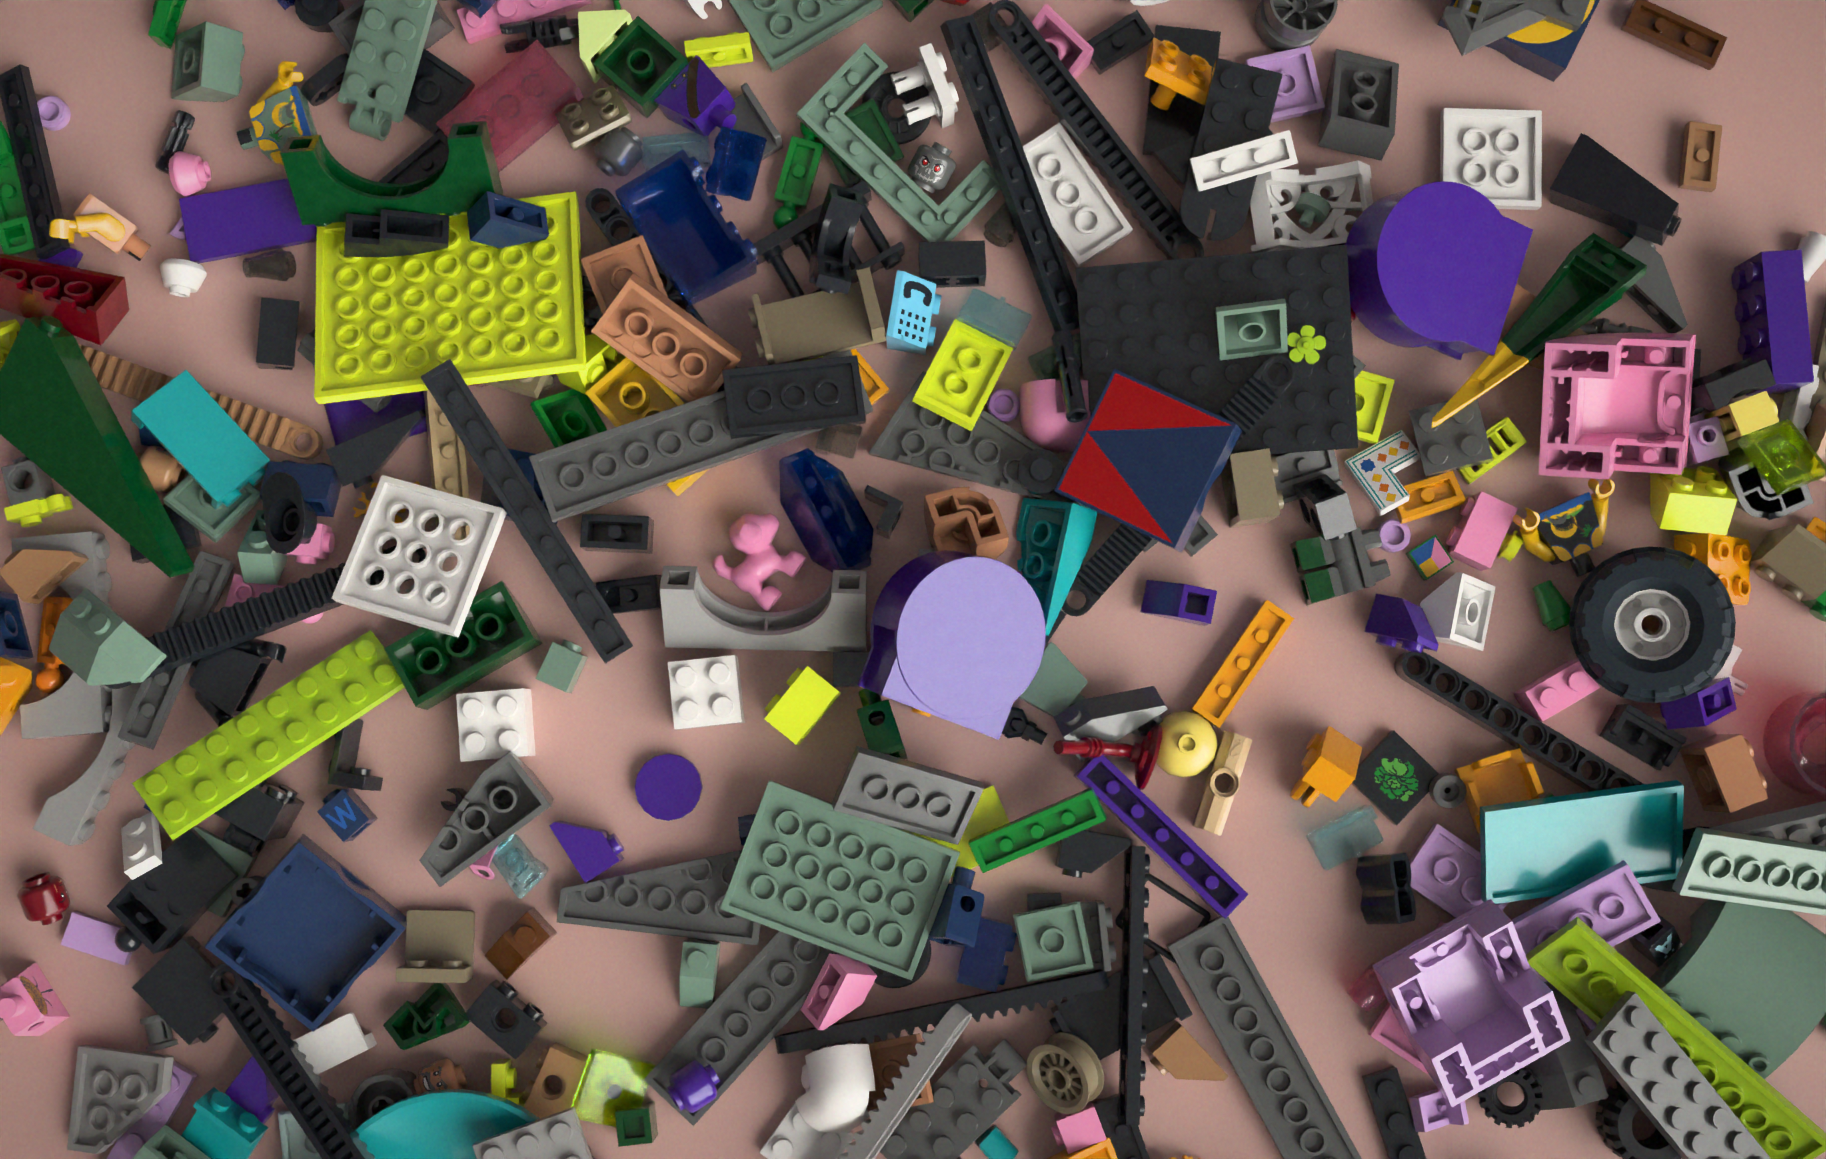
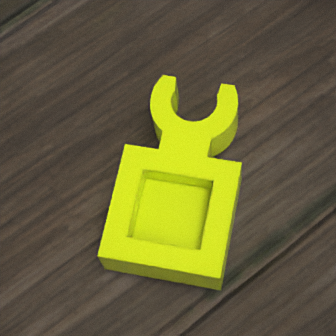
(33, 511)

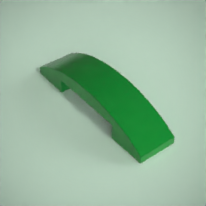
(14, 222)

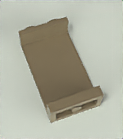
(818, 323)

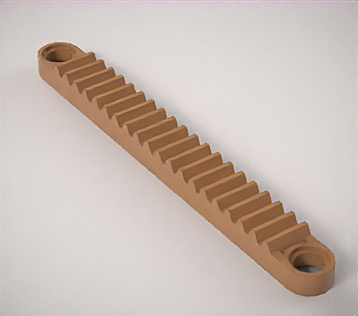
(259, 425)

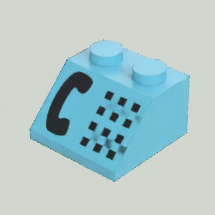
(911, 314)

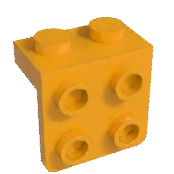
(1725, 556)

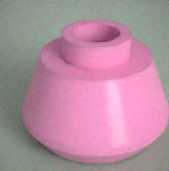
(188, 173)

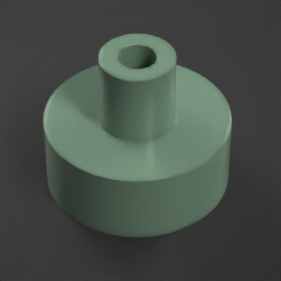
(1312, 208)

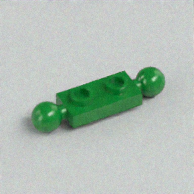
(797, 176)

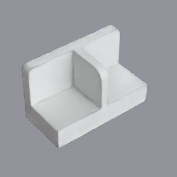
(334, 1043)

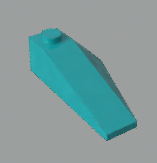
(1052, 549)

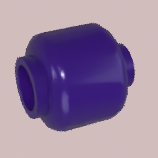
(693, 1086)

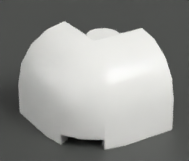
(836, 1087)

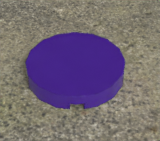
(668, 787)

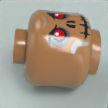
(161, 468)

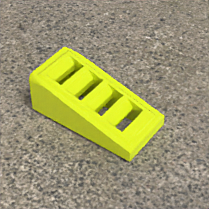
(1513, 436)

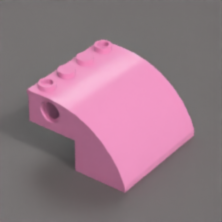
(1616, 404)

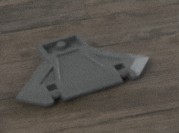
(1504, 17)

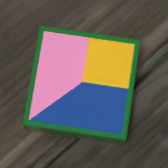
(1429, 557)

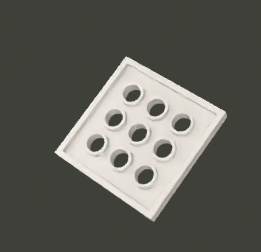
(459, 584)

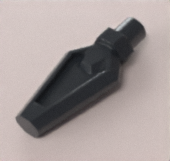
(1018, 725)

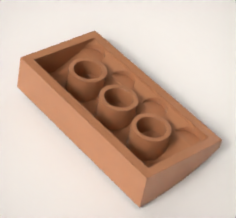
(666, 340)

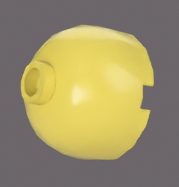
(1186, 744)

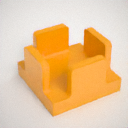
(1499, 781)

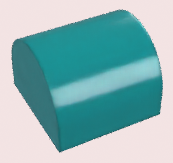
(996, 1144)

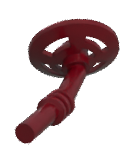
(1140, 754)

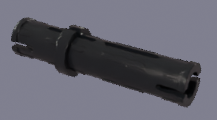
(1065, 351)

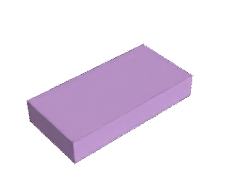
(94, 938)

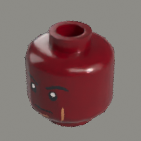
(43, 898)

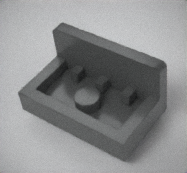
(1096, 922)

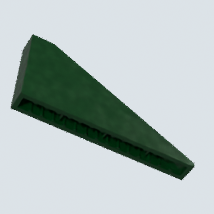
(68, 429)

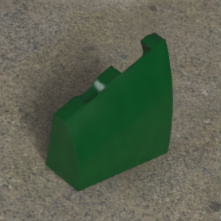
(428, 1018)

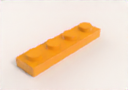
(1242, 663)

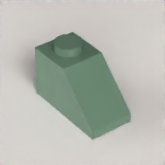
(698, 972)

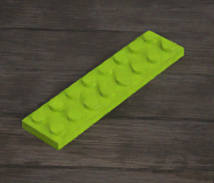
(269, 735)

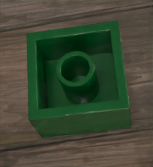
(640, 65)

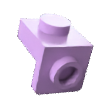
(1433, 1111)

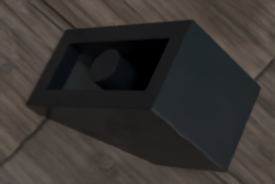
(1088, 851)

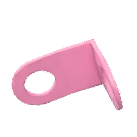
(483, 864)

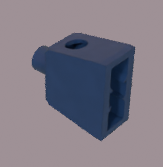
(959, 912)

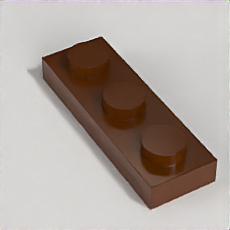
(1674, 33)

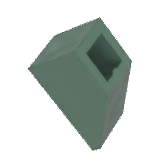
(256, 558)

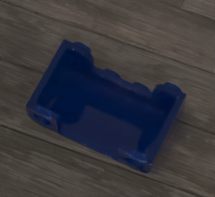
(686, 229)

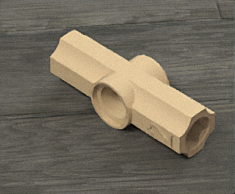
(1230, 761)

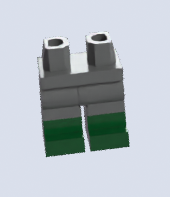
(1349, 564)

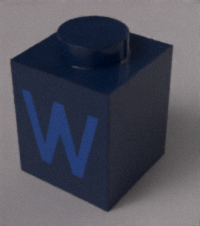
(346, 814)

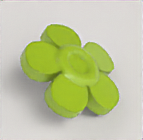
(1305, 345)

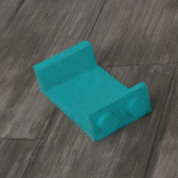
(202, 438)
(223, 1127)

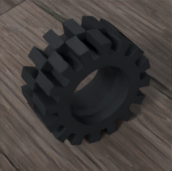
(1517, 1114)

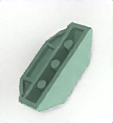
(102, 644)

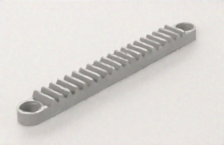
(907, 1085)

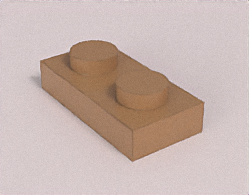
(1700, 156)

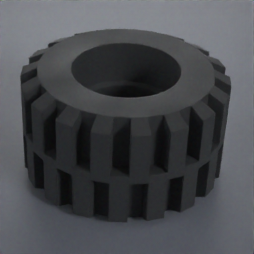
(1617, 1129)

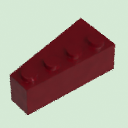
(81, 299)

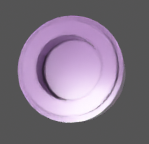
(53, 113)
(1394, 535)

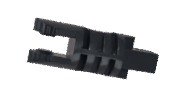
(547, 30)

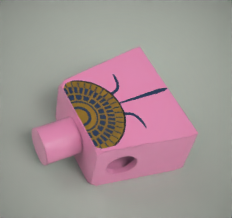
(30, 1003)

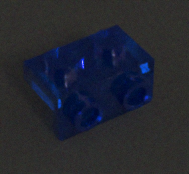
(735, 163)

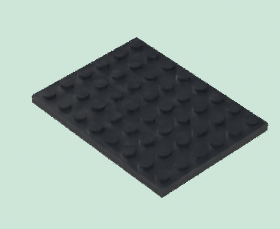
(1162, 329)

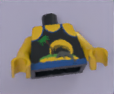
(1569, 528)

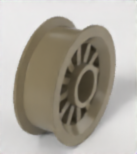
(1065, 1073)

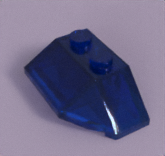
(825, 512)

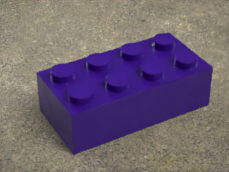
(1774, 317)

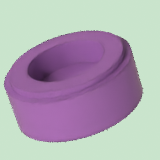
(1003, 405)

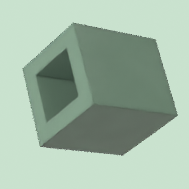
(562, 666)

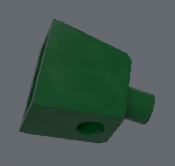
(884, 737)

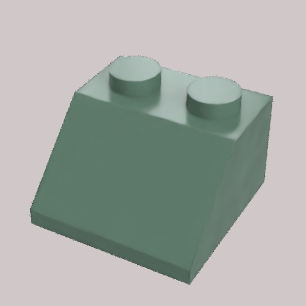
(207, 64)

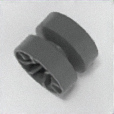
(1293, 23)

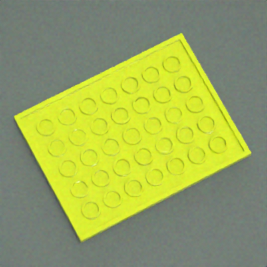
(472, 303)

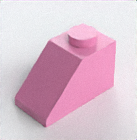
(837, 990)

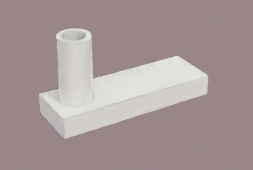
(1243, 161)

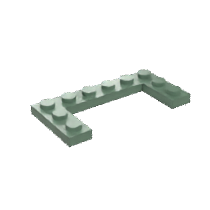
(827, 120)

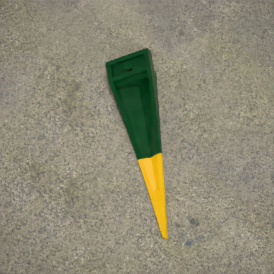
(1579, 290)

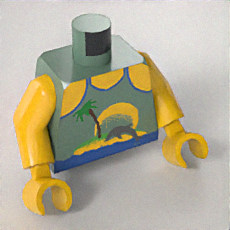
(278, 115)

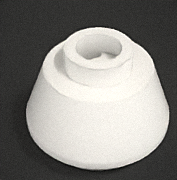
(182, 276)

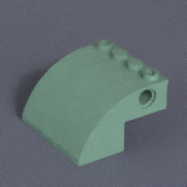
(1750, 979)

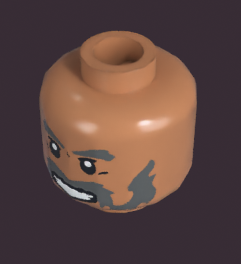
(440, 1076)

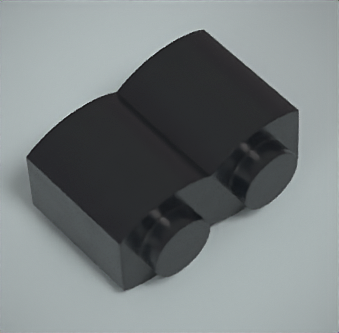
(1386, 888)

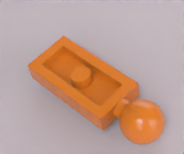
(50, 677)

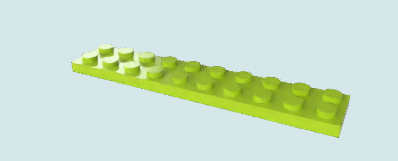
(1597, 977)

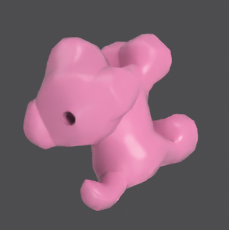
(754, 537)

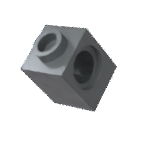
(14, 478)

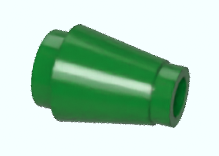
(1552, 606)

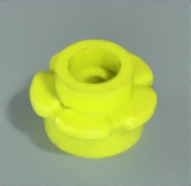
(1510, 546)

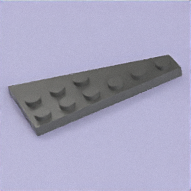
(936, 444)
(663, 900)

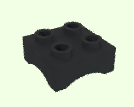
(1729, 382)

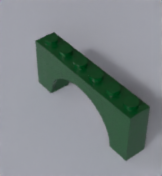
(329, 190)

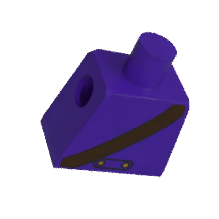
(697, 100)

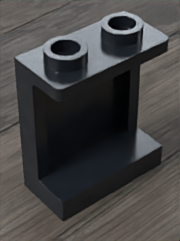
(180, 991)

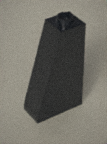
(1613, 193)

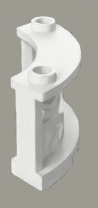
(1337, 179)

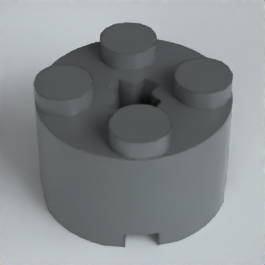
(383, 1086)

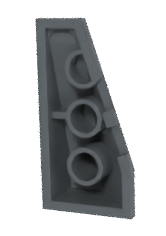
(492, 810)
(1570, 1071)

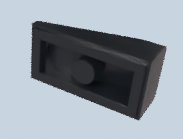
(631, 594)

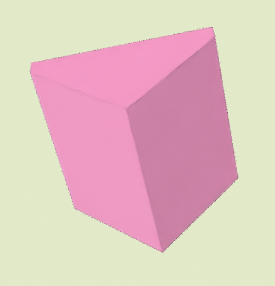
(1063, 40)

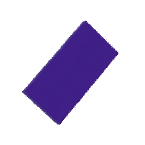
(243, 221)

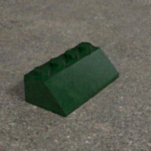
(441, 665)

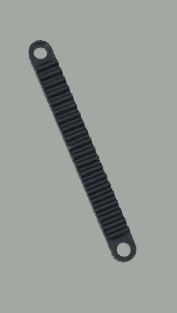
(1092, 132)
(1125, 542)
(251, 618)
(933, 1013)
(287, 1068)

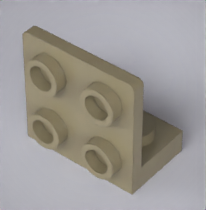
(593, 117)
(438, 947)

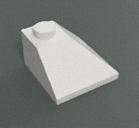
(1460, 611)

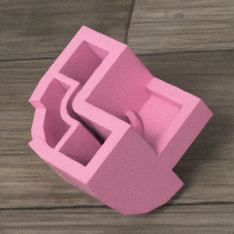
(1045, 418)

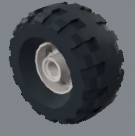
(1692, 633)

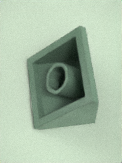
(1251, 329)

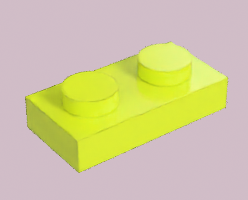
(721, 50)

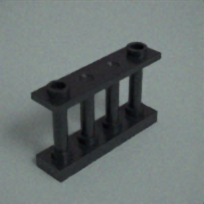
(800, 234)

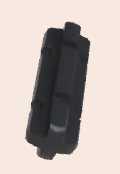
(175, 139)

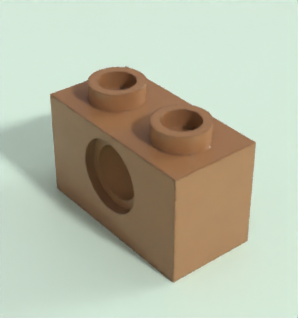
(566, 1065)

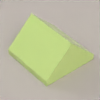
(597, 33)

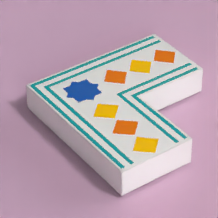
(1375, 470)

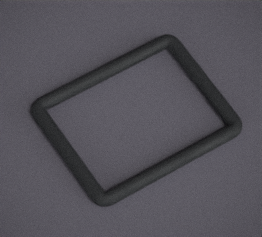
(1148, 877)

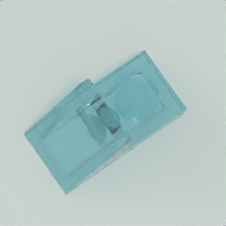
(518, 865)

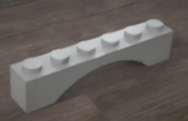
(71, 812)

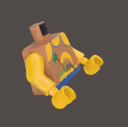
(104, 225)

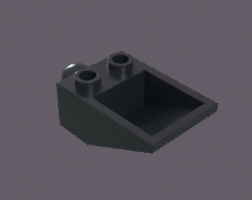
(172, 896)

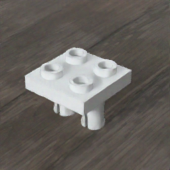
(931, 74)

